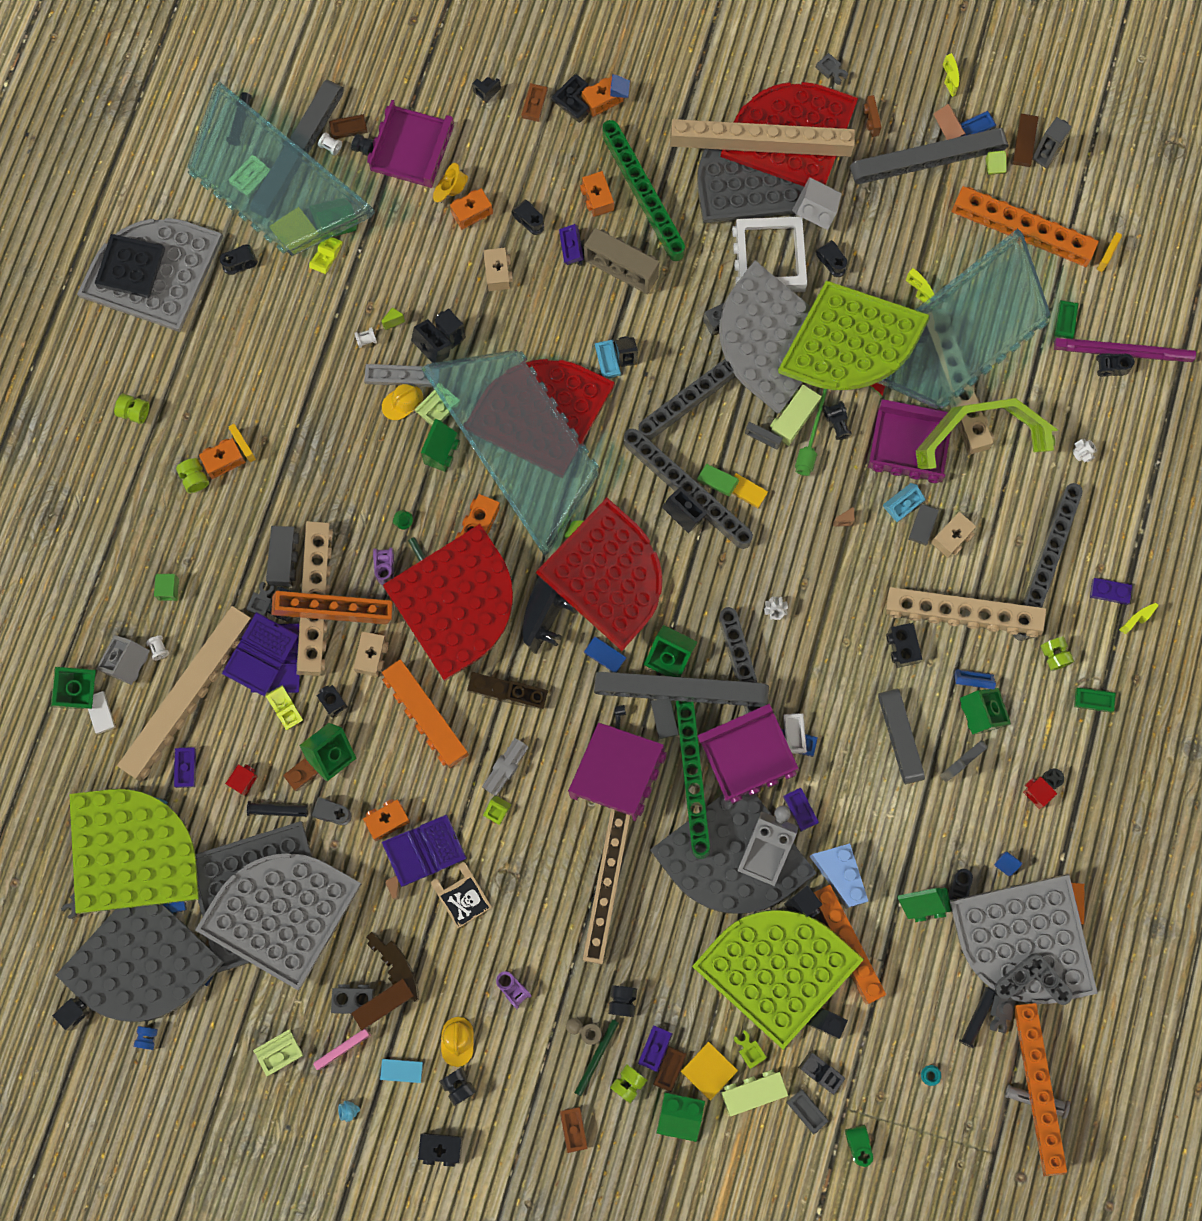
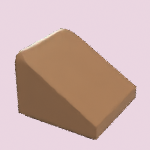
(845, 519)
(393, 886)

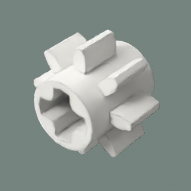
(1084, 450)
(776, 608)

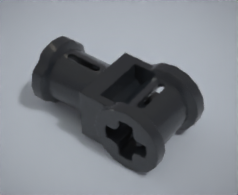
(837, 418)

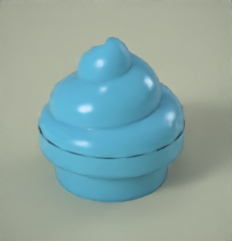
(347, 1111)

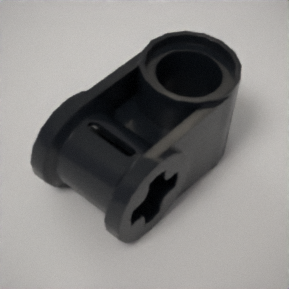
(529, 217)
(831, 256)
(239, 259)
(1110, 364)
(958, 889)

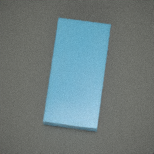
(607, 359)
(401, 1071)

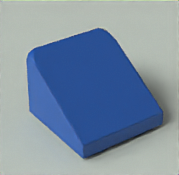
(619, 86)
(1007, 863)

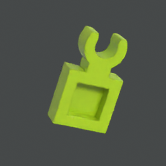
(751, 1052)

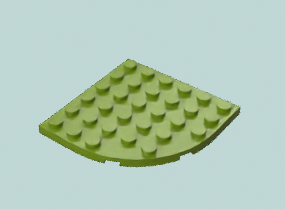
(852, 340)
(129, 852)
(778, 969)

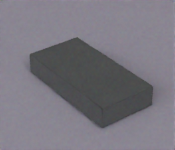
(763, 435)
(923, 524)
(664, 718)
(807, 1111)

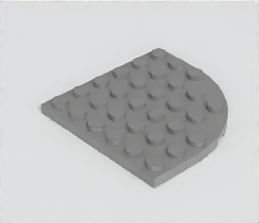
(179, 277)
(757, 331)
(280, 913)
(1022, 920)

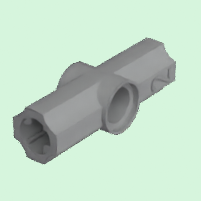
(505, 767)

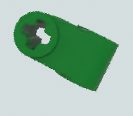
(859, 1141)

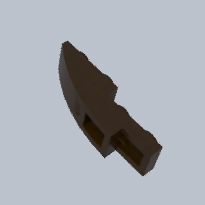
(506, 691)
(393, 956)

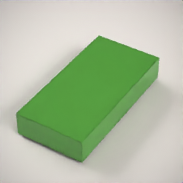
(718, 480)

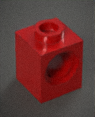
(242, 779)
(1039, 792)

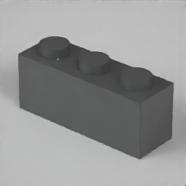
(1052, 142)
(282, 556)

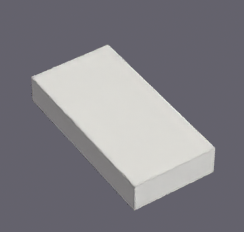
(101, 714)
(795, 732)

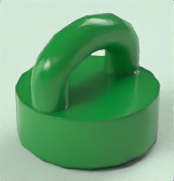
(403, 519)

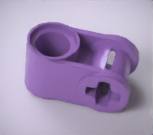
(383, 562)
(513, 990)

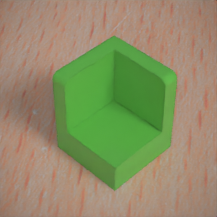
(166, 587)

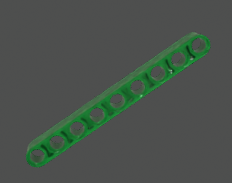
(642, 182)
(693, 780)

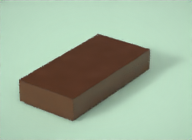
(348, 126)
(669, 1069)

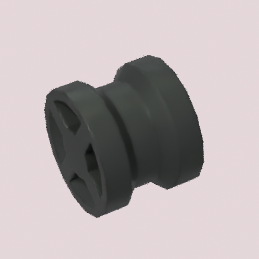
(1055, 776)

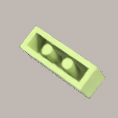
(795, 414)
(754, 1092)

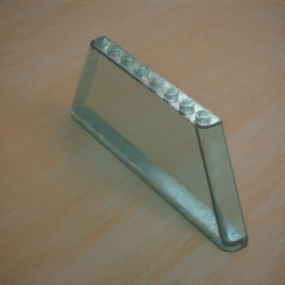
(270, 177)
(974, 324)
(518, 438)

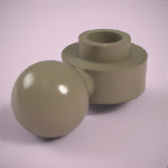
(575, 1026)

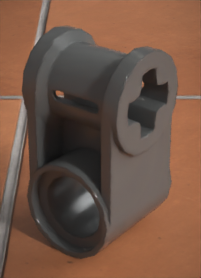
(328, 811)

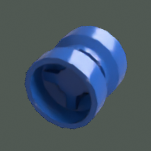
(142, 1042)

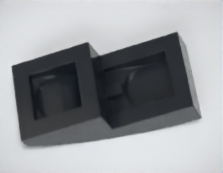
(821, 1073)

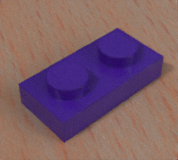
(571, 244)
(1110, 591)
(185, 767)
(800, 809)
(655, 1048)

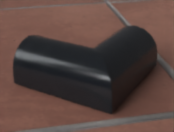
(568, 98)

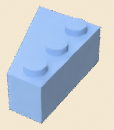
(842, 873)

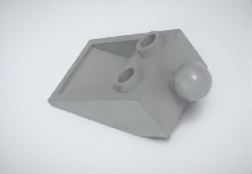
(769, 848)

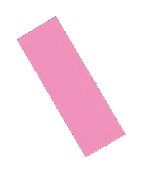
(341, 1049)

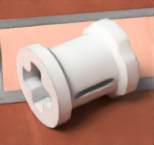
(330, 144)
(365, 337)
(157, 647)

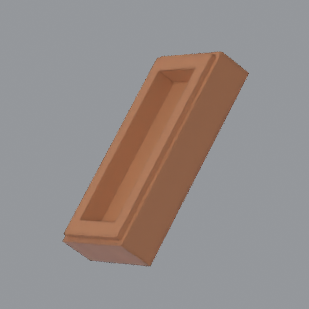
(949, 122)

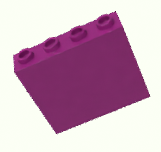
(410, 145)
(897, 436)
(748, 754)
(618, 770)

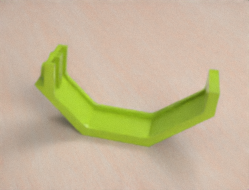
(1040, 429)

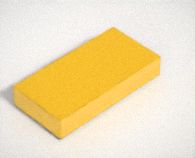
(1109, 251)
(241, 442)
(749, 492)

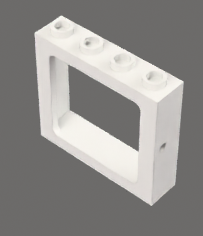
(794, 283)

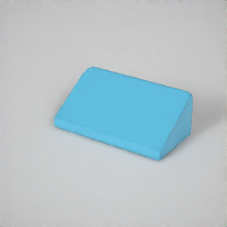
(904, 502)

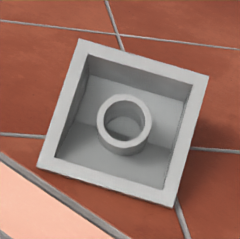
(817, 203)
(123, 659)

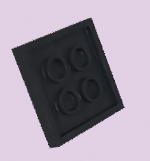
(130, 266)

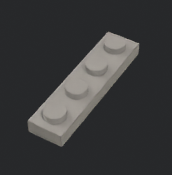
(395, 375)

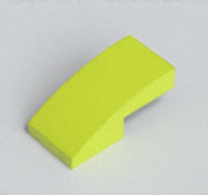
(952, 78)
(325, 255)
(917, 280)
(1141, 616)
(284, 707)

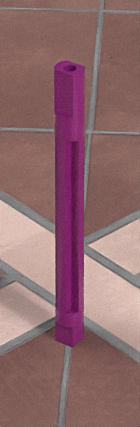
(1136, 351)

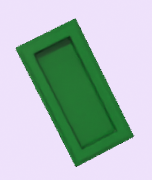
(1066, 319)
(1094, 700)

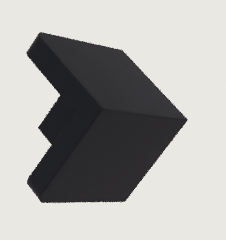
(486, 88)

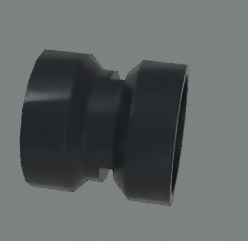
(362, 144)

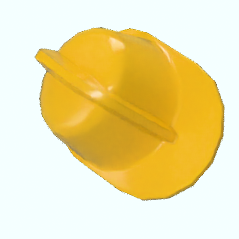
(450, 184)
(402, 402)
(457, 1041)

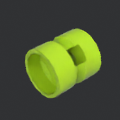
(131, 408)
(191, 474)
(1058, 660)
(631, 1076)

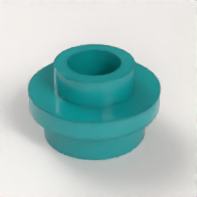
(937, 1075)

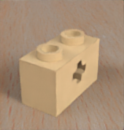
(497, 259)
(958, 525)
(368, 643)

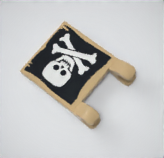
(463, 899)

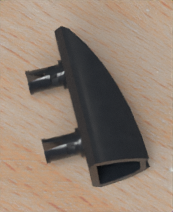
(540, 615)

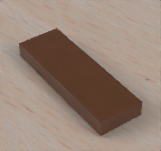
(1025, 140)
(382, 1004)

